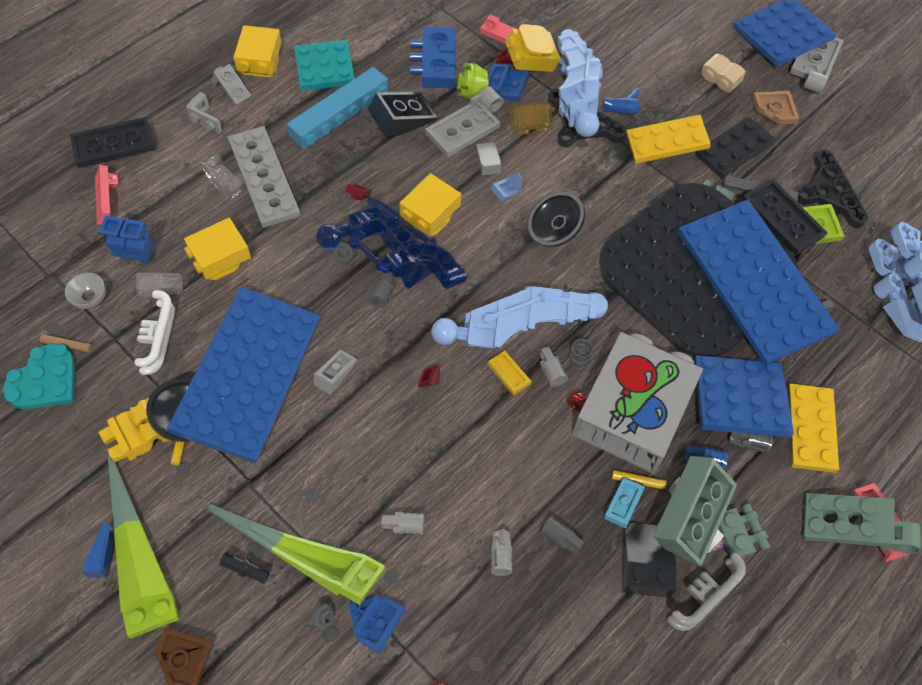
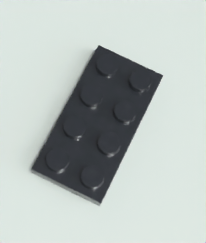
(112, 142)
(735, 147)
(785, 216)

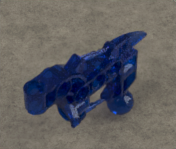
(408, 257)

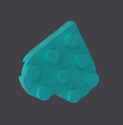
(44, 381)

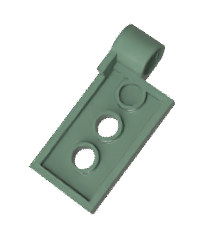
(876, 529)

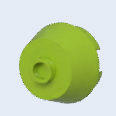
(472, 80)

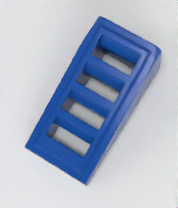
(100, 555)

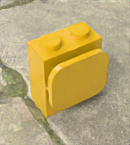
(532, 49)
(258, 51)
(430, 205)
(217, 250)

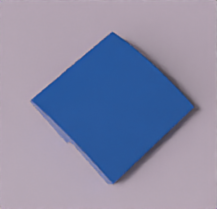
(508, 82)

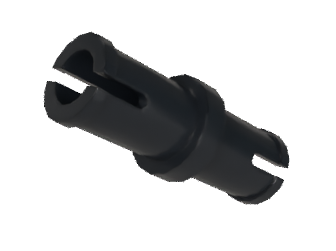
(244, 567)

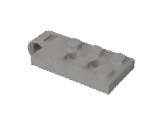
(817, 71)
(476, 114)

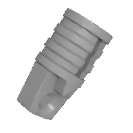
(552, 368)
(404, 523)
(501, 553)

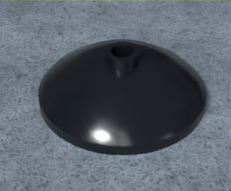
(553, 212)
(163, 405)

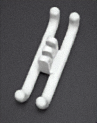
(157, 334)

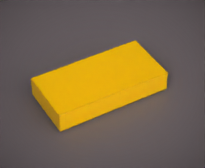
(509, 373)

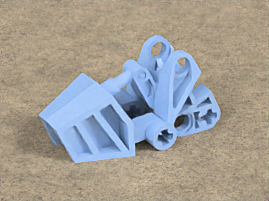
(901, 269)

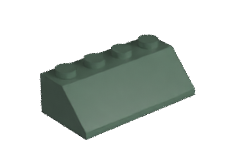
(695, 509)

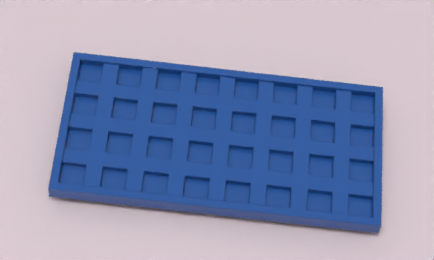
(758, 282)
(245, 375)

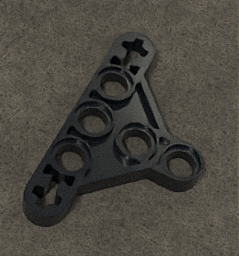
(611, 134)
(854, 215)

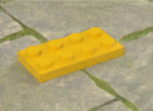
(668, 139)
(814, 428)

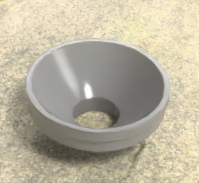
(84, 284)

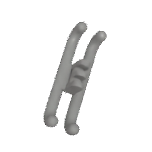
(708, 594)

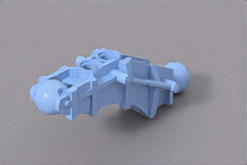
(581, 89)
(499, 320)

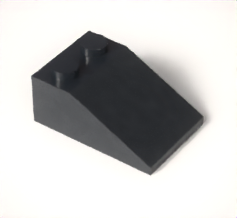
(400, 112)
(646, 563)

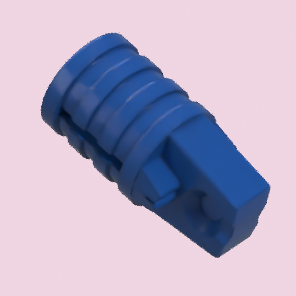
(720, 456)

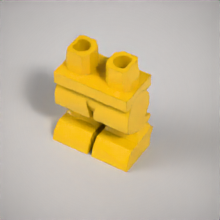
(131, 433)

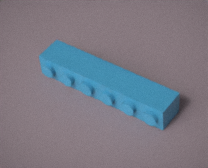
(336, 108)

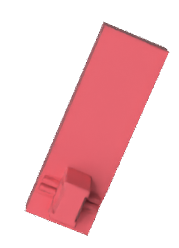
(496, 29)
(103, 182)

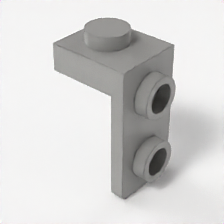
(231, 83)
(196, 111)

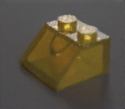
(530, 116)

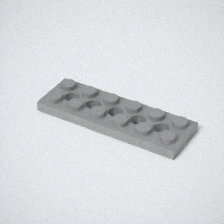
(256, 186)

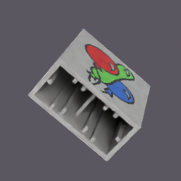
(637, 401)

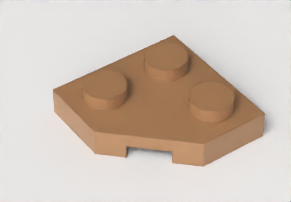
(776, 106)

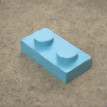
(624, 503)

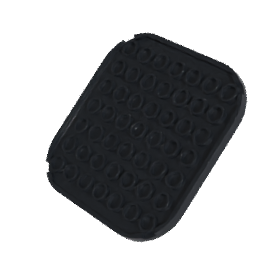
(662, 278)

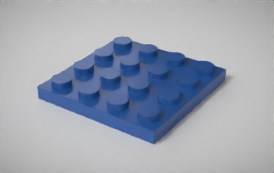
(784, 31)
(743, 397)

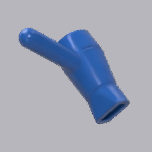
(626, 105)

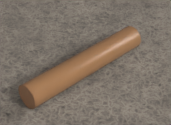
(68, 343)

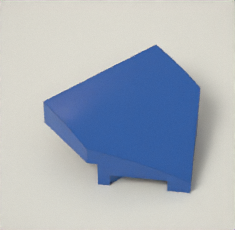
(375, 621)

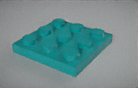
(324, 65)

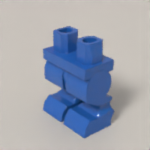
(127, 238)

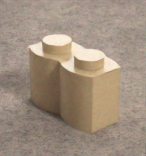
(723, 73)

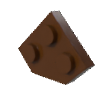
(182, 657)

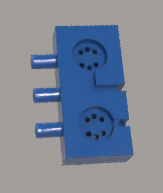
(436, 58)

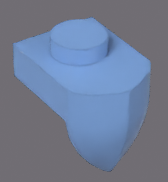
(507, 188)

